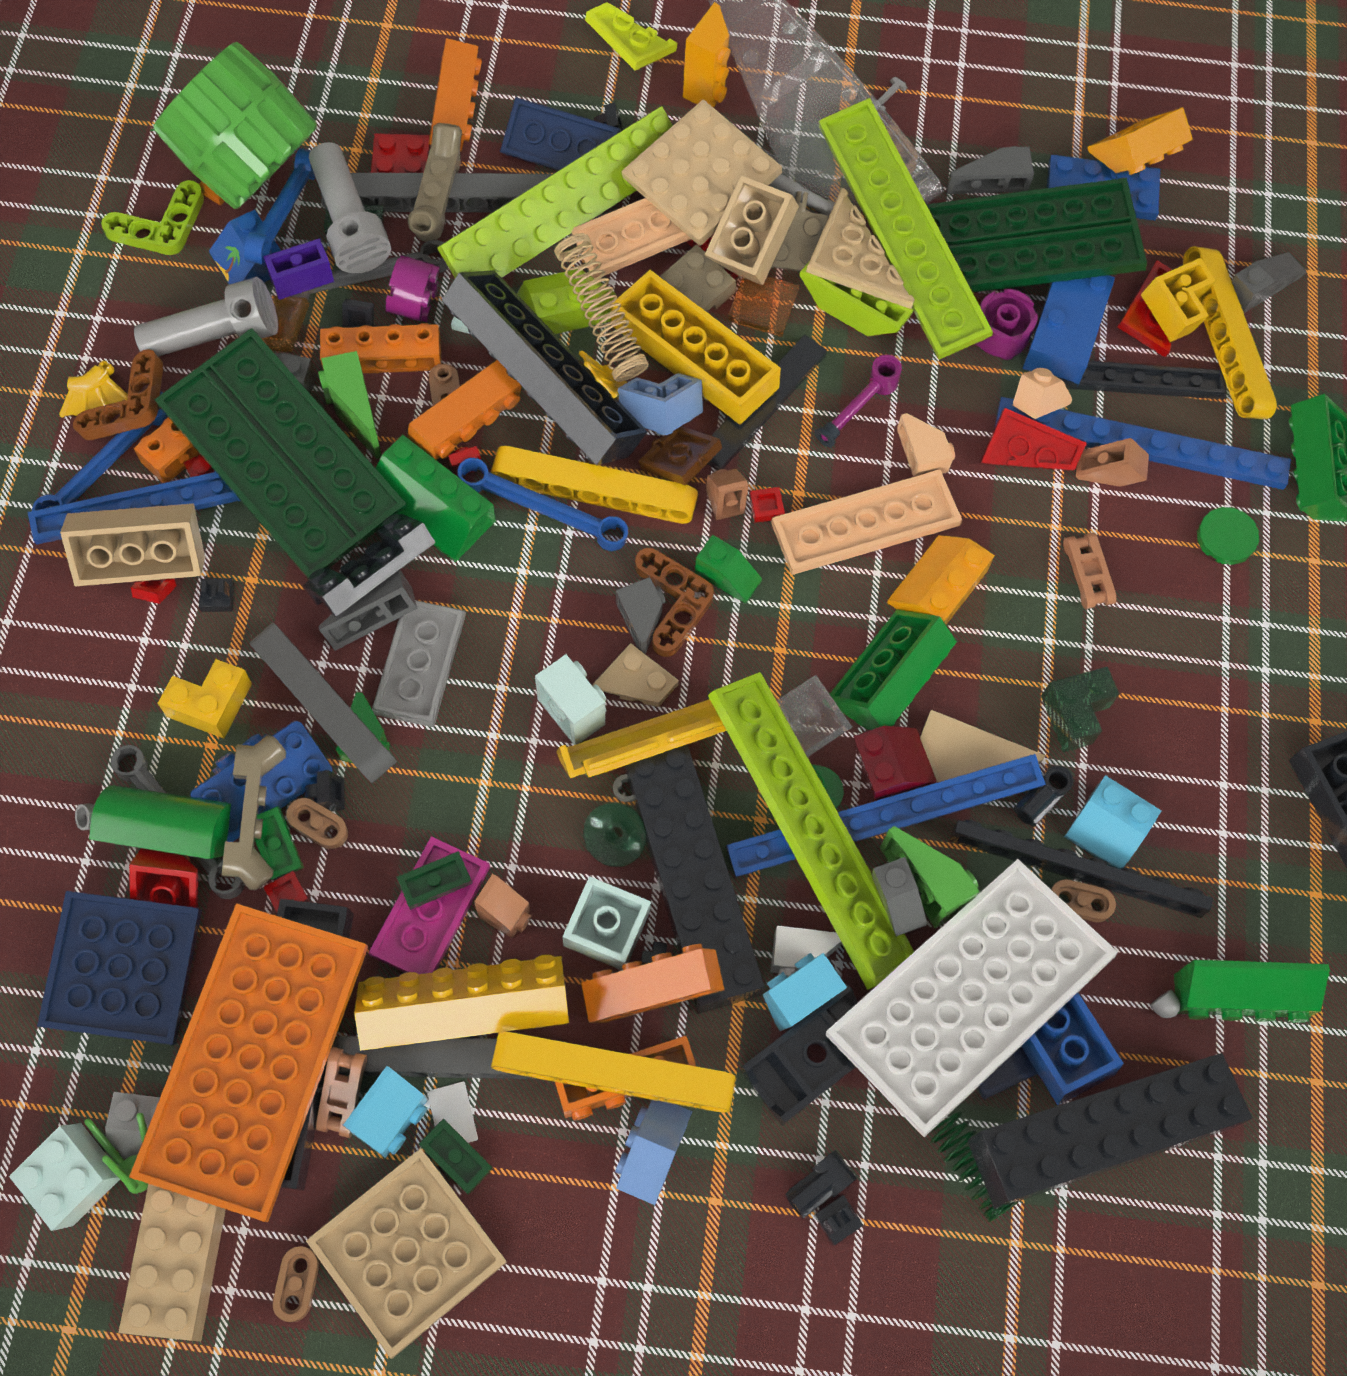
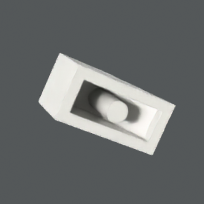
(795, 943)

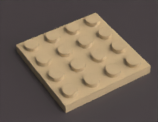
(696, 169)
(406, 1253)

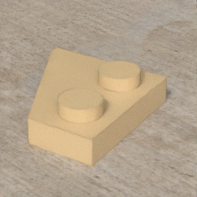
(637, 678)

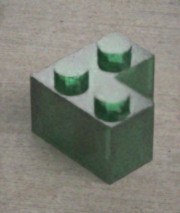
(1073, 703)

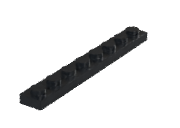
(1090, 871)

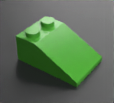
(346, 390)
(941, 880)

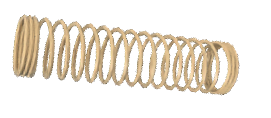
(637, 360)

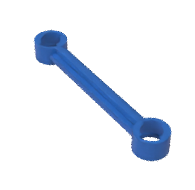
(260, 243)
(96, 466)
(544, 504)

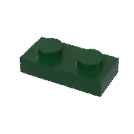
(434, 880)
(455, 1156)

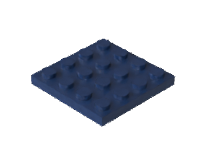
(120, 968)

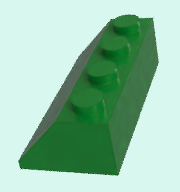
(1320, 458)
(436, 497)
(893, 668)
(1251, 990)

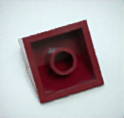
(893, 760)

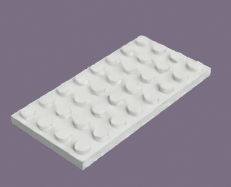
(970, 996)

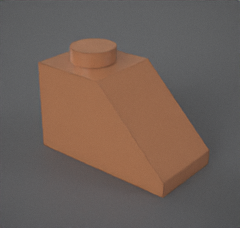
(1114, 464)
(727, 493)
(502, 907)

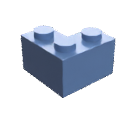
(663, 405)
(651, 1149)

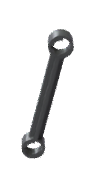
(344, 278)
(144, 780)

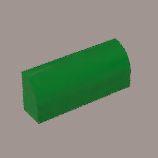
(161, 822)

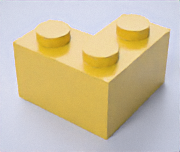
(1176, 296)
(210, 705)

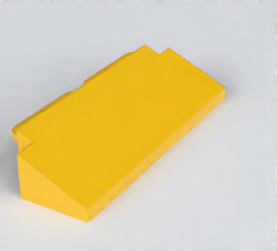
(641, 740)

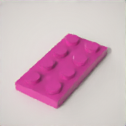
(420, 936)

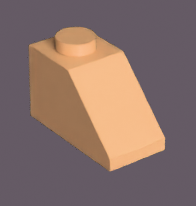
(1041, 393)
(924, 446)

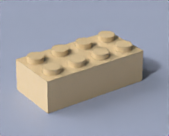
(133, 544)
(172, 1267)

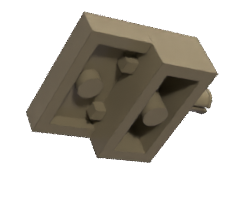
(800, 238)
(701, 279)

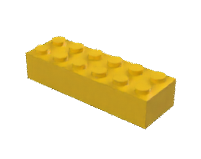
(697, 346)
(460, 1002)

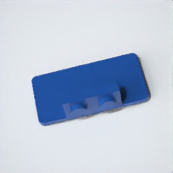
(283, 782)

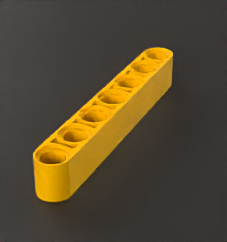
(1233, 340)
(596, 484)
(613, 1072)

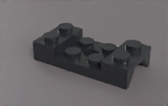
(402, 542)
(786, 1075)

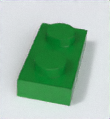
(277, 844)

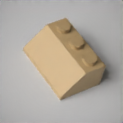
(752, 229)

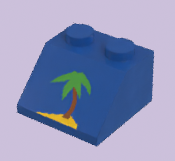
(229, 250)

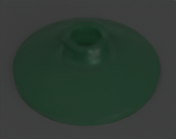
(603, 841)

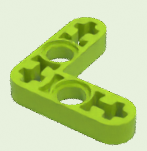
(159, 231)

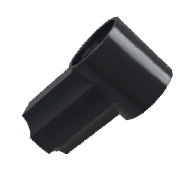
(1041, 800)
(826, 1180)

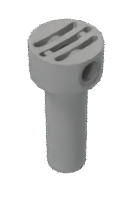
(356, 236)
(244, 307)

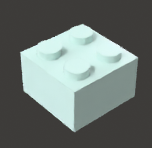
(571, 699)
(606, 923)
(64, 1176)

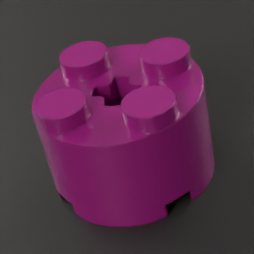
(412, 287)
(1011, 320)

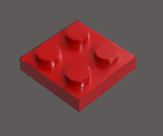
(400, 153)

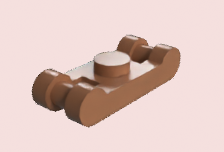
(1090, 570)
(339, 1091)

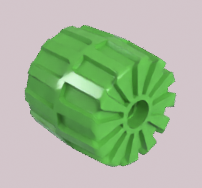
(234, 125)

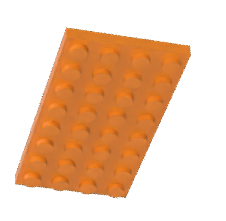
(250, 1063)

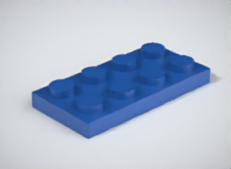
(1143, 185)

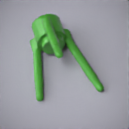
(120, 1167)

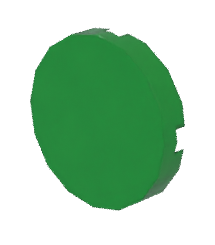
(1228, 535)

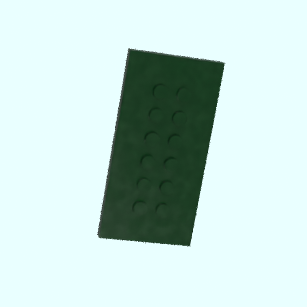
(1043, 235)
(280, 453)

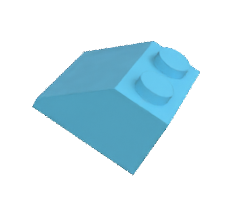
(1112, 823)
(802, 991)
(387, 1113)

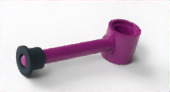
(877, 384)

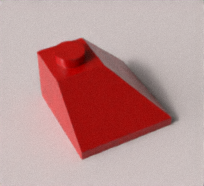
(163, 878)

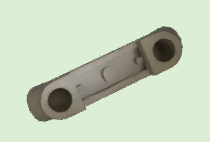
(443, 162)
(242, 858)

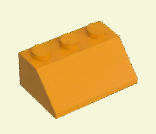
(707, 59)
(1143, 142)
(943, 578)

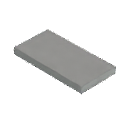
(419, 664)

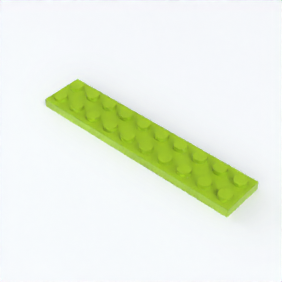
(554, 205)
(905, 228)
(811, 826)

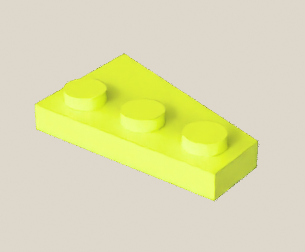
(628, 39)

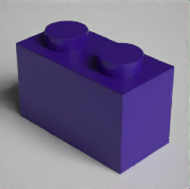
(299, 269)

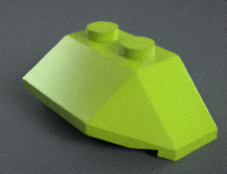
(557, 305)
(855, 308)

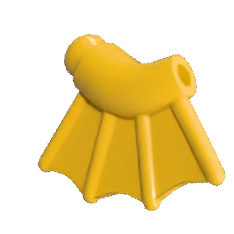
(602, 374)
(92, 390)

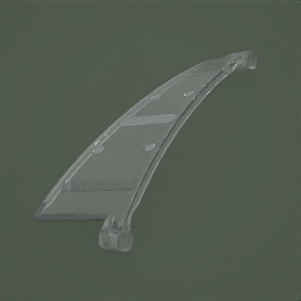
(795, 84)

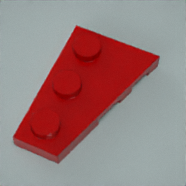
(1140, 321)
(1031, 444)

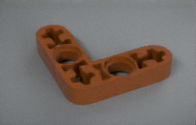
(136, 411)
(685, 602)

